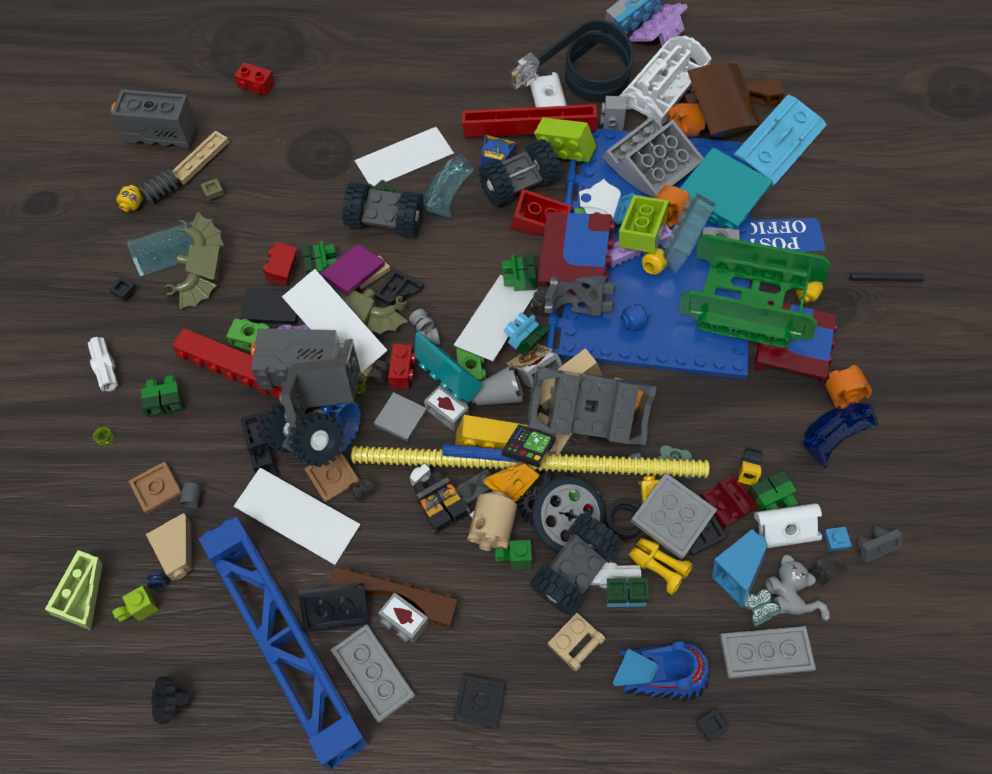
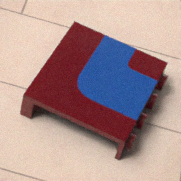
(576, 246)
(803, 355)

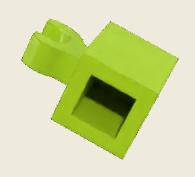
(138, 604)

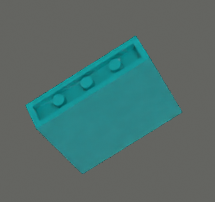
(729, 185)

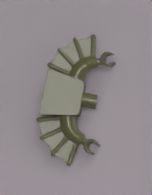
(201, 262)
(375, 318)

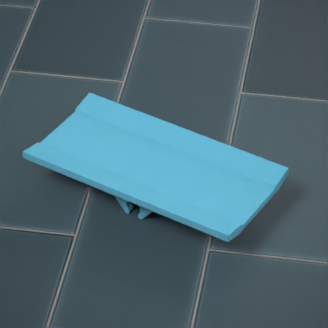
(781, 138)

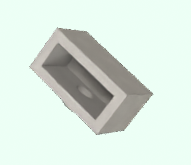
(614, 113)

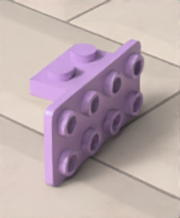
(664, 24)

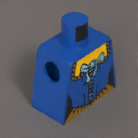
(496, 149)

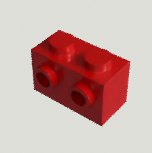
(254, 79)
(280, 263)
(401, 366)

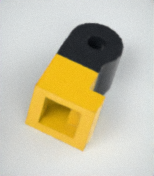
(751, 465)

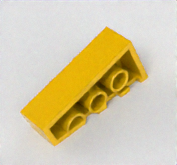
(484, 432)

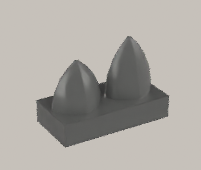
(474, 487)
(884, 543)

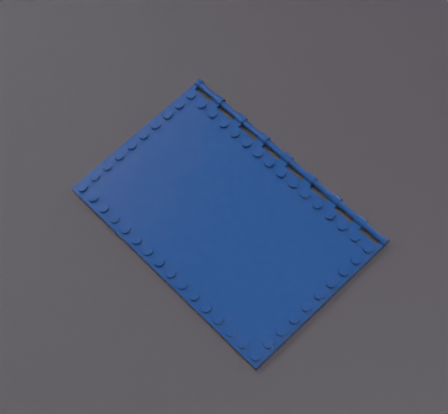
(669, 338)

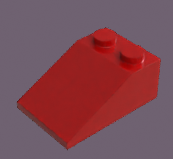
(532, 212)

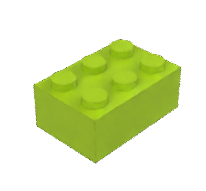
(568, 138)
(643, 224)

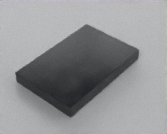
(267, 307)
(334, 607)

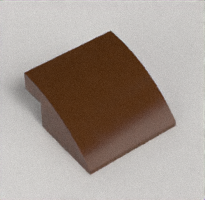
(724, 99)

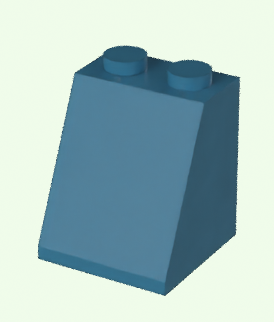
(740, 565)

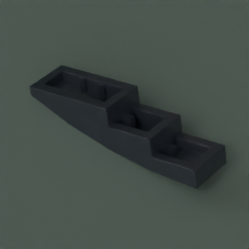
(259, 450)

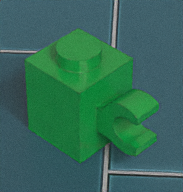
(518, 554)

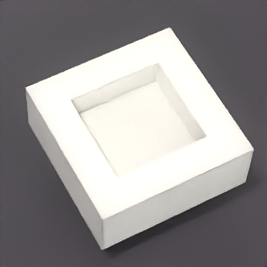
(420, 474)

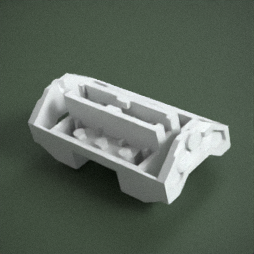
(665, 78)

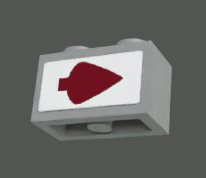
(550, 360)
(446, 407)
(403, 618)

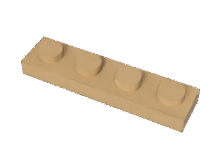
(200, 157)

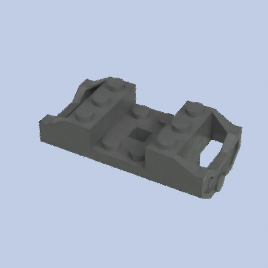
(612, 411)

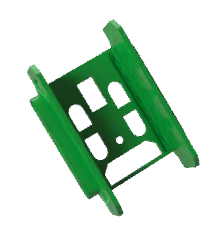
(751, 315)

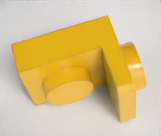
(647, 486)

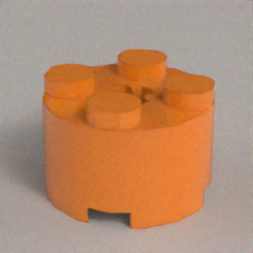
(688, 118)
(677, 201)
(847, 386)

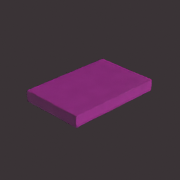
(352, 269)

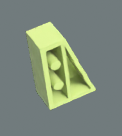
(77, 591)

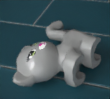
(794, 578)

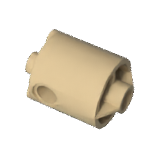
(492, 521)

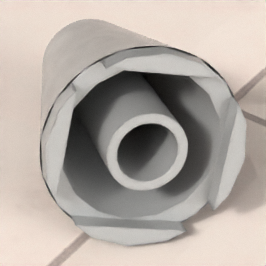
(500, 389)

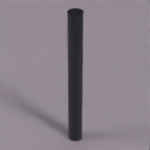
(886, 277)

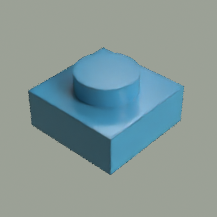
(837, 538)

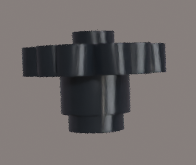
(167, 699)

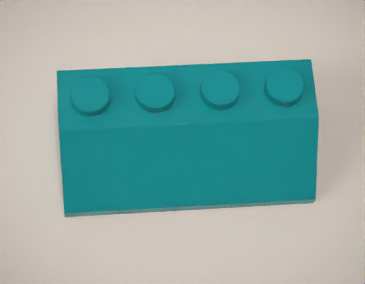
(446, 369)

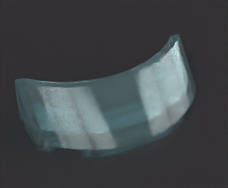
(445, 185)

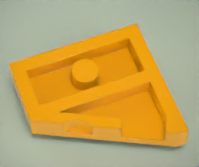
(512, 480)

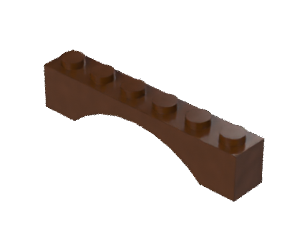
(762, 93)
(438, 608)

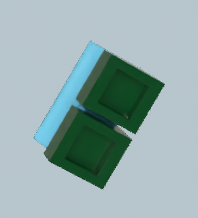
(527, 334)
(621, 595)

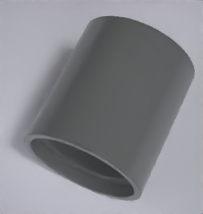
(190, 495)

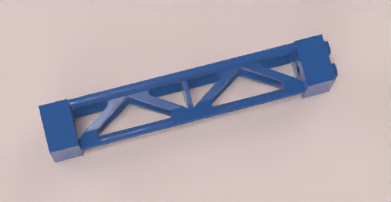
(224, 549)

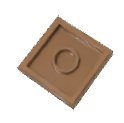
(333, 478)
(155, 487)

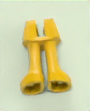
(645, 558)

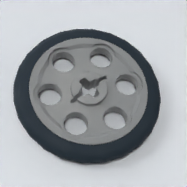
(542, 509)

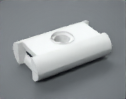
(548, 91)
(802, 522)

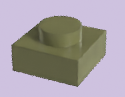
(212, 189)

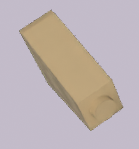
(173, 546)

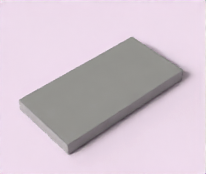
(767, 652)
(373, 673)

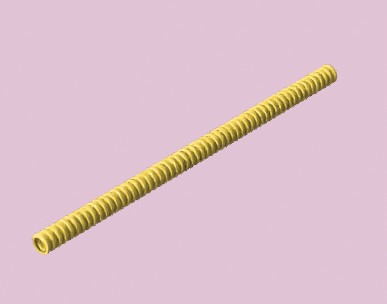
(553, 462)

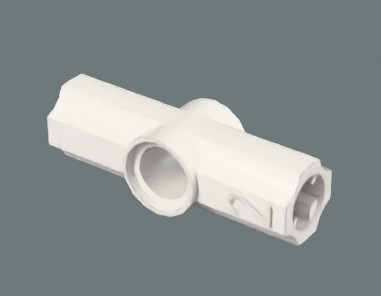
(102, 364)
(611, 570)

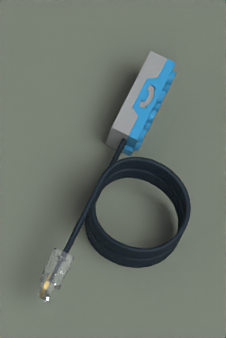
(618, 21)

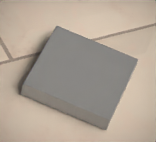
(400, 417)

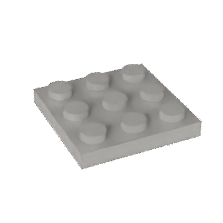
(673, 515)

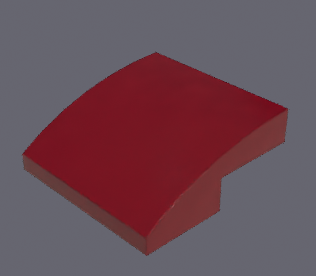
(730, 501)

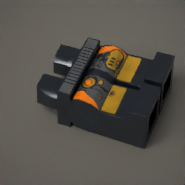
(436, 497)

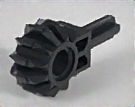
(528, 501)

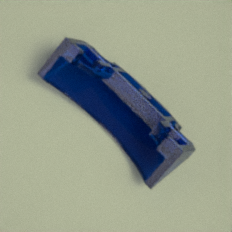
(835, 427)

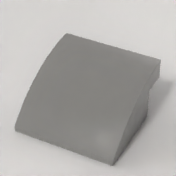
(653, 156)

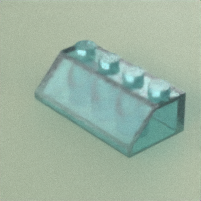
(687, 231)
(159, 248)

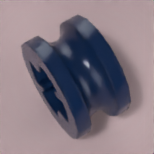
(157, 580)

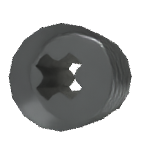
(159, 186)

